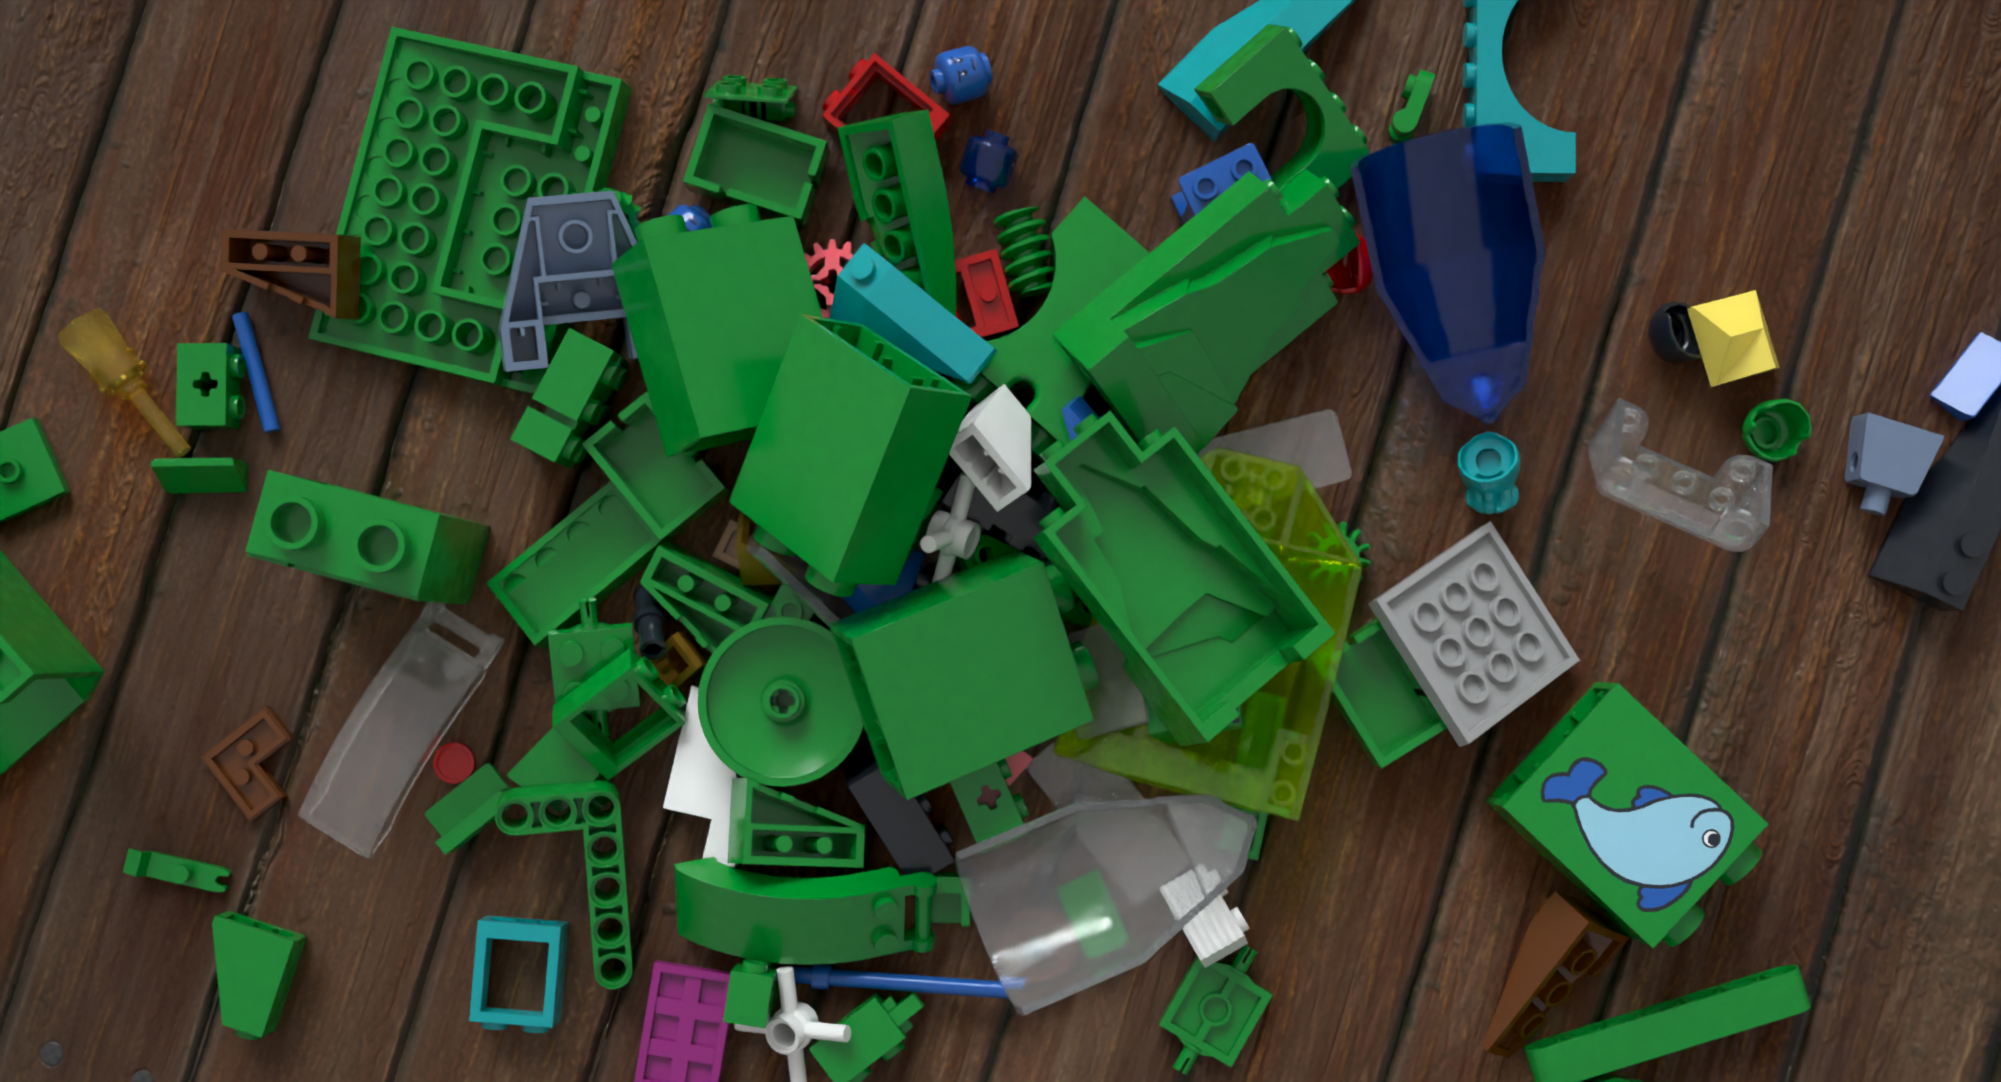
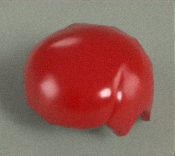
(1352, 271)

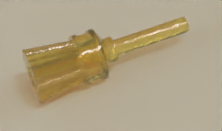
(117, 369)

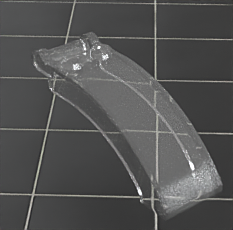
(396, 730)

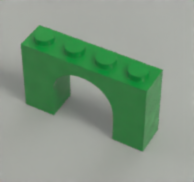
(1274, 63)

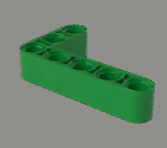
(598, 863)

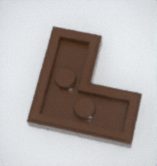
(240, 760)

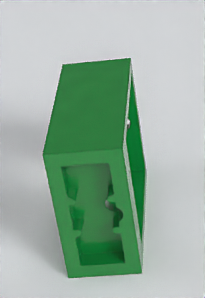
(591, 742)

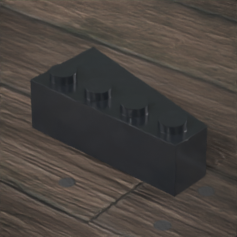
(1016, 521)

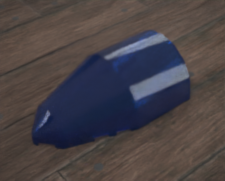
(1457, 256)

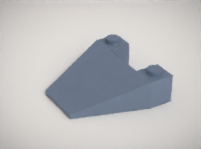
(563, 273)

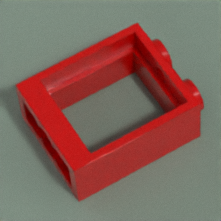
(862, 77)

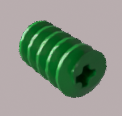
(1024, 252)

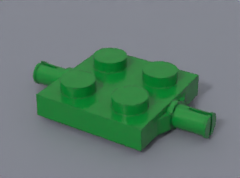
(583, 652)
(1215, 1010)

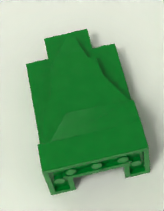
(1212, 306)
(1172, 574)

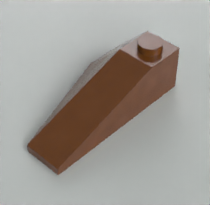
(1555, 955)

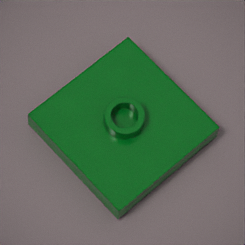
(27, 470)

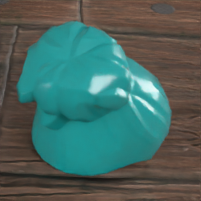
(1489, 471)

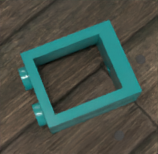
(519, 929)

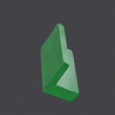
(467, 808)

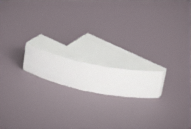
(701, 782)

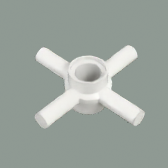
(952, 531)
(795, 1027)

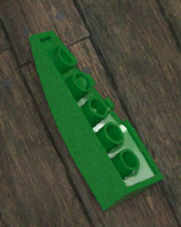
(904, 198)

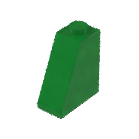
(253, 972)

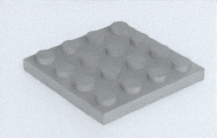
(1474, 633)

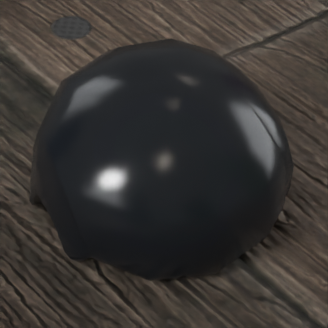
(1672, 333)

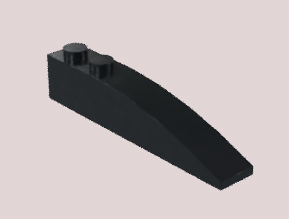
(1952, 520)

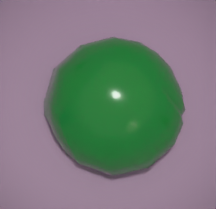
(1776, 429)

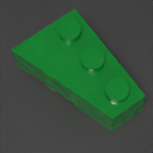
(702, 595)
(782, 830)

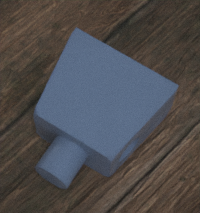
(1887, 459)

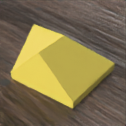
(1733, 338)

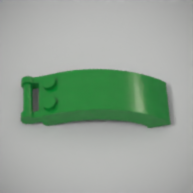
(802, 917)

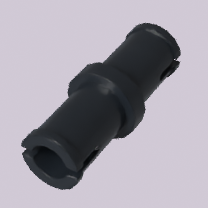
(649, 624)

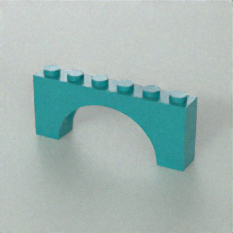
(1490, 99)

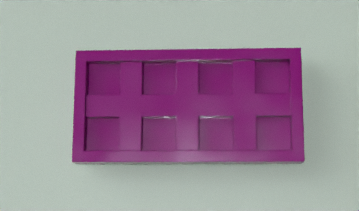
(684, 1025)

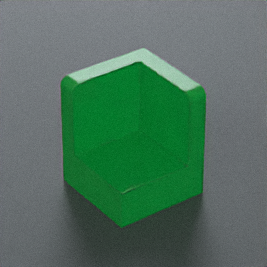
(949, 900)

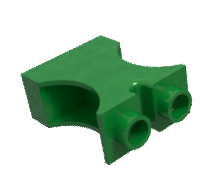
(1088, 258)

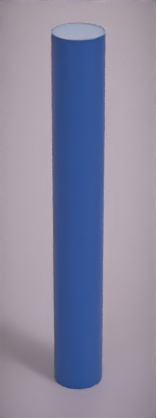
(256, 372)

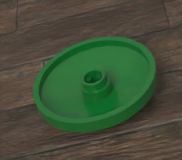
(742, 707)

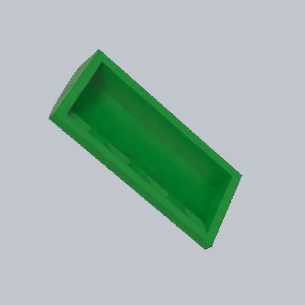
(577, 559)

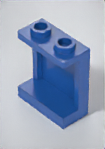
(1212, 179)

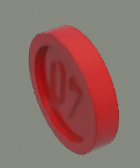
(454, 762)

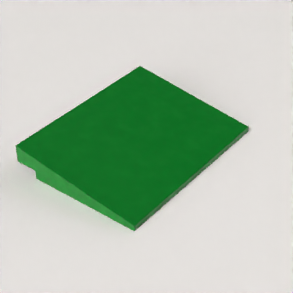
(444, 190)

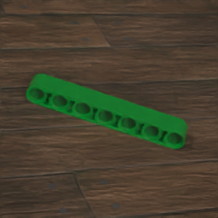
(1669, 1026)

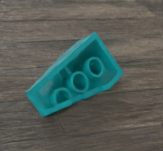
(901, 312)

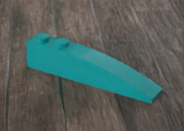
(1305, 17)

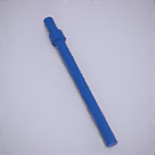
(823, 977)

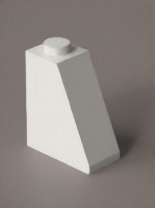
(996, 447)

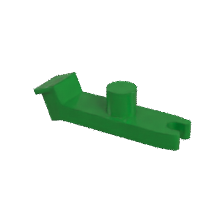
(176, 870)

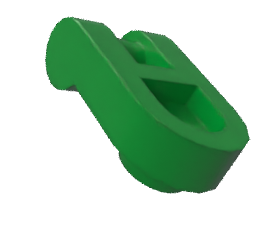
(1416, 92)

